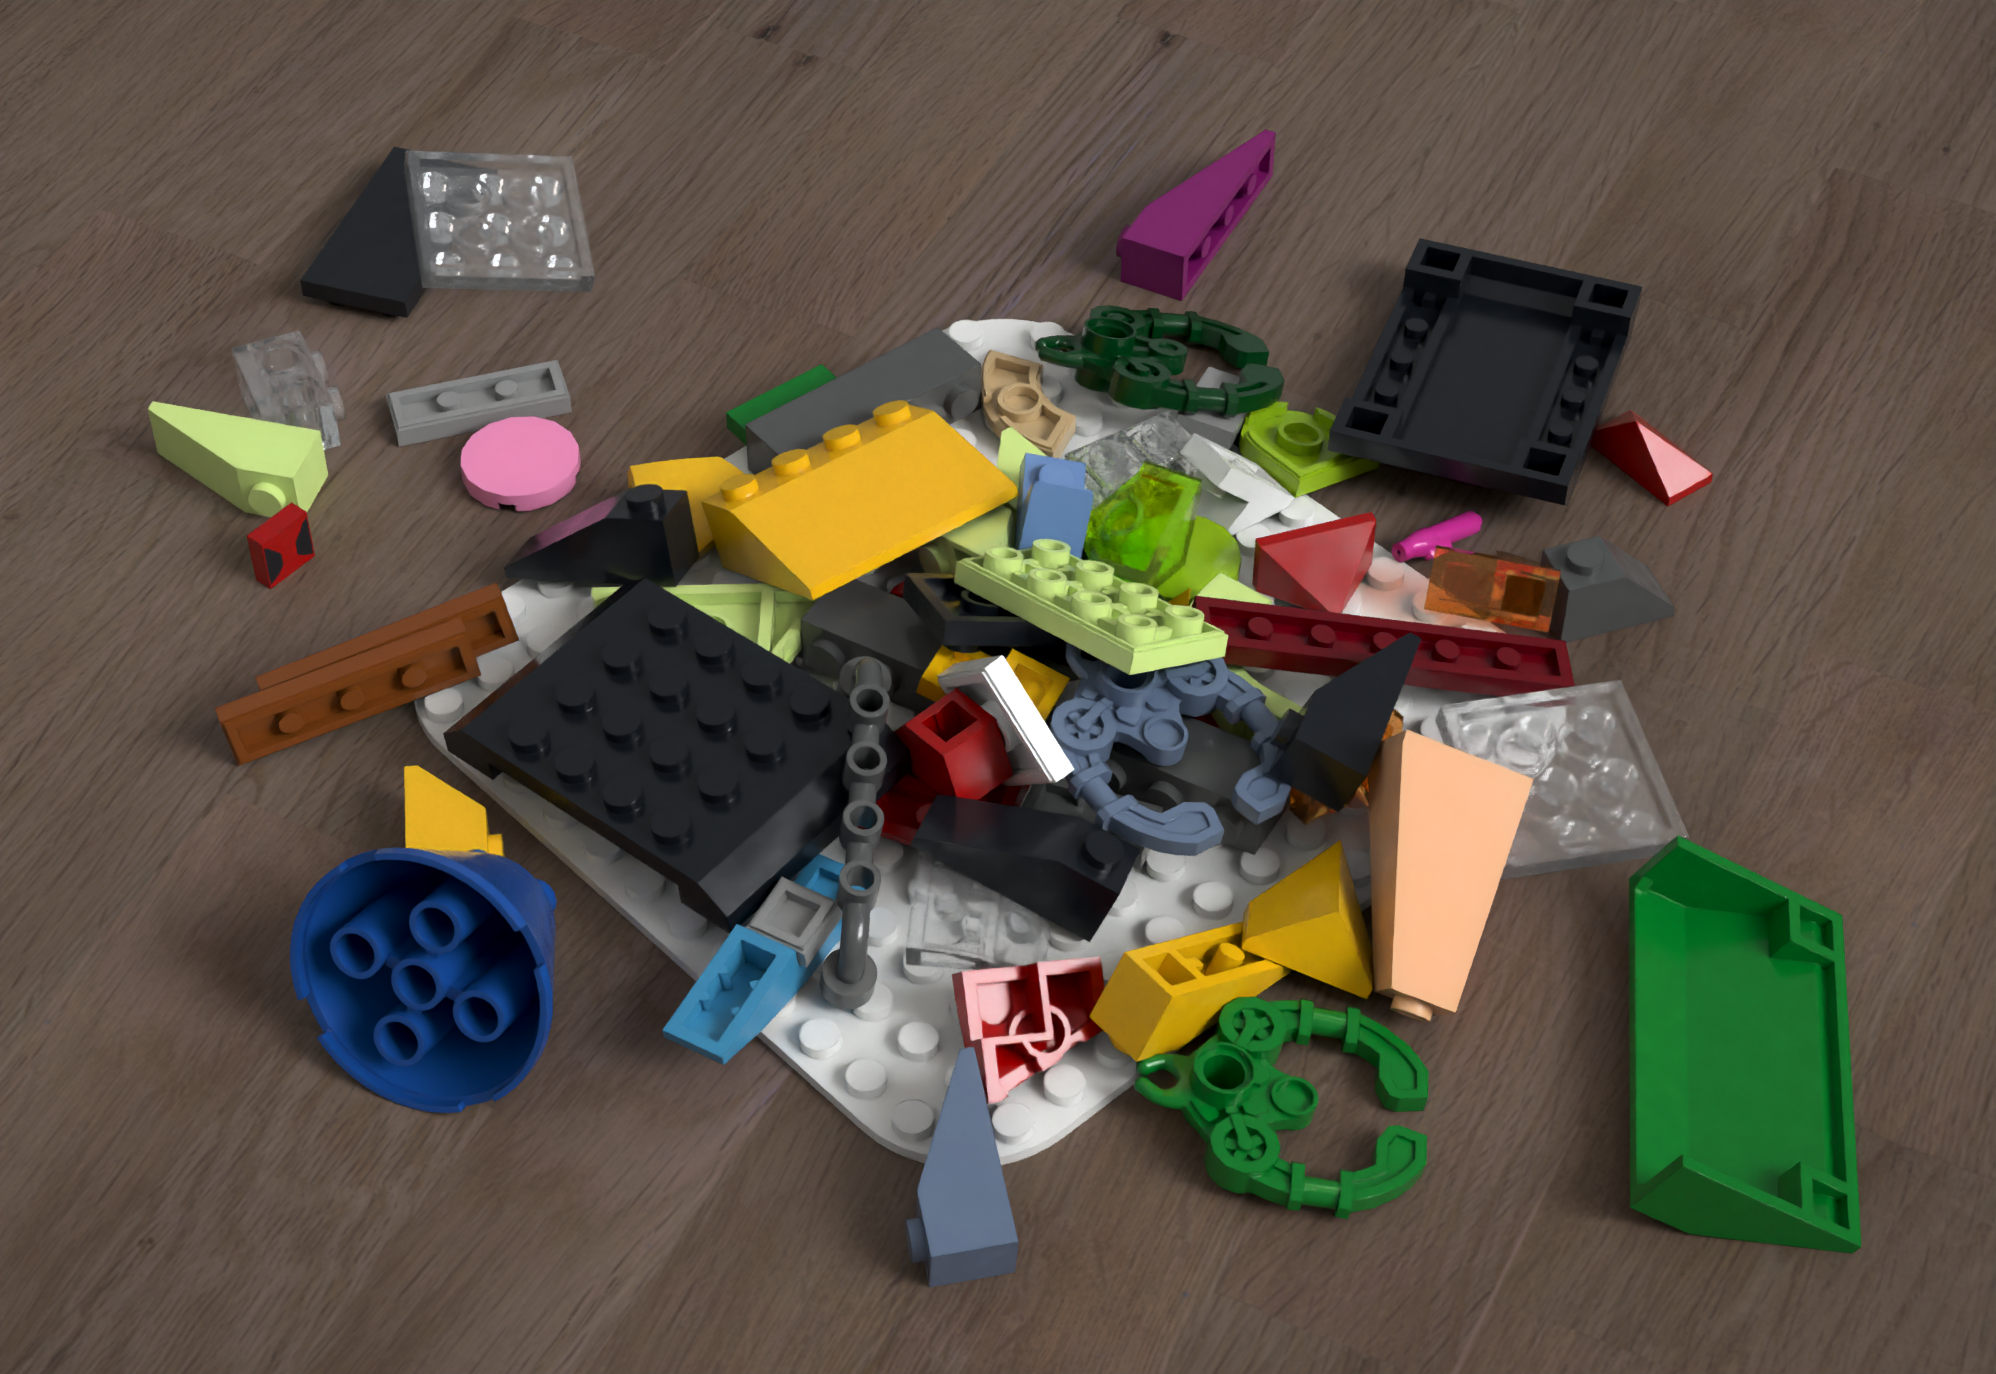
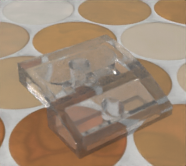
(968, 924)

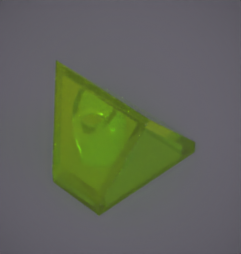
(1145, 525)

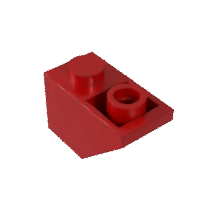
(956, 747)

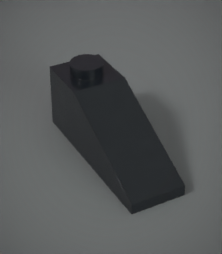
(615, 542)
(1340, 727)
(1031, 856)

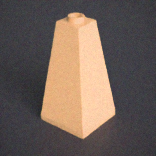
(1435, 864)

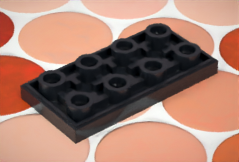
(373, 250)

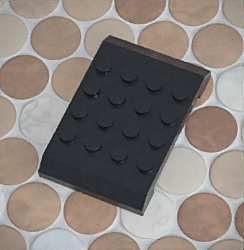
(1490, 372)
(677, 747)

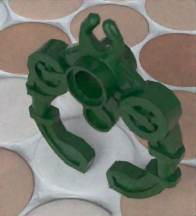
(1130, 361)

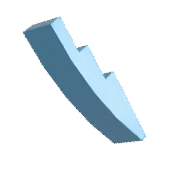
(749, 981)

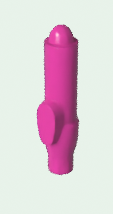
(1423, 541)

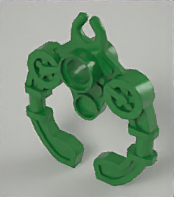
(1241, 1099)

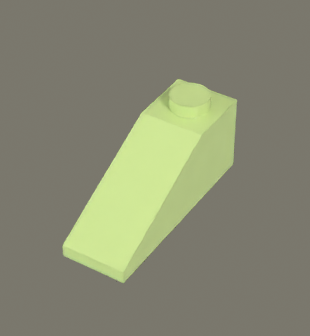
(241, 458)

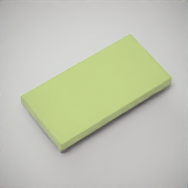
(1091, 607)

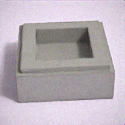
(796, 919)

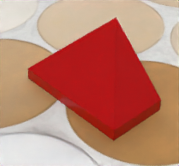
(1650, 458)
(1316, 563)

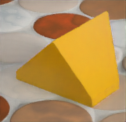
(1314, 924)

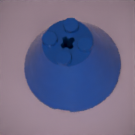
(429, 973)

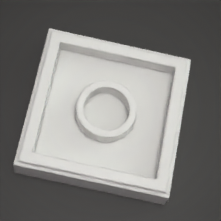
(1026, 737)

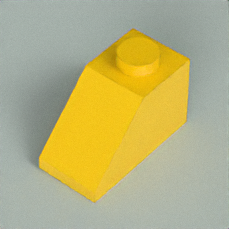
(444, 817)

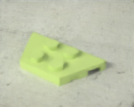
(753, 610)

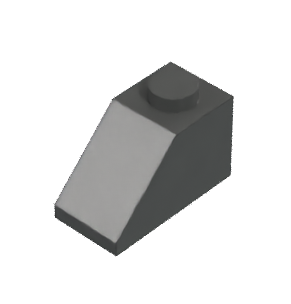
(1602, 590)

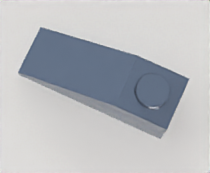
(962, 1200)

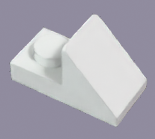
(1234, 488)

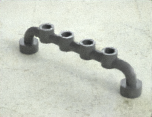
(849, 972)

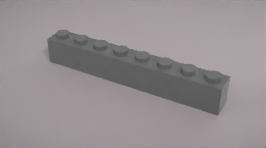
(880, 625)

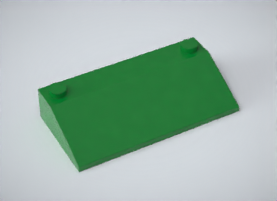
(1739, 1056)

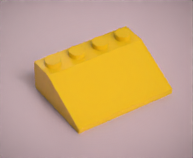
(853, 501)

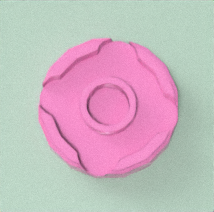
(520, 463)

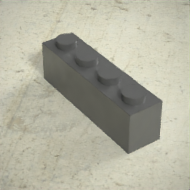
(924, 372)

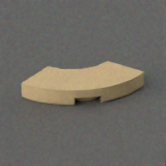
(1015, 399)

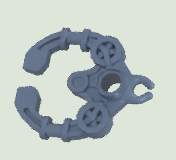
(1146, 715)

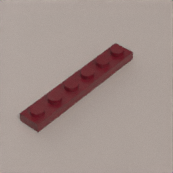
(1337, 642)

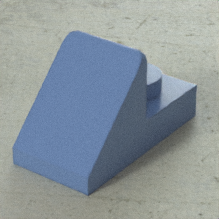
(1052, 502)

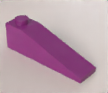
(1190, 223)

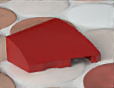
(1026, 1017)

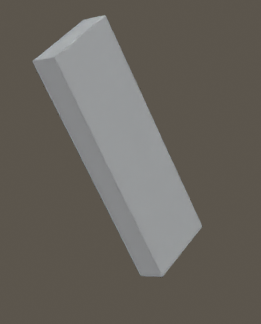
(476, 401)

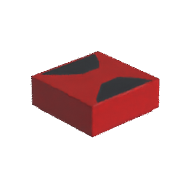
(280, 545)

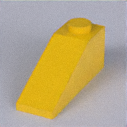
(1178, 990)

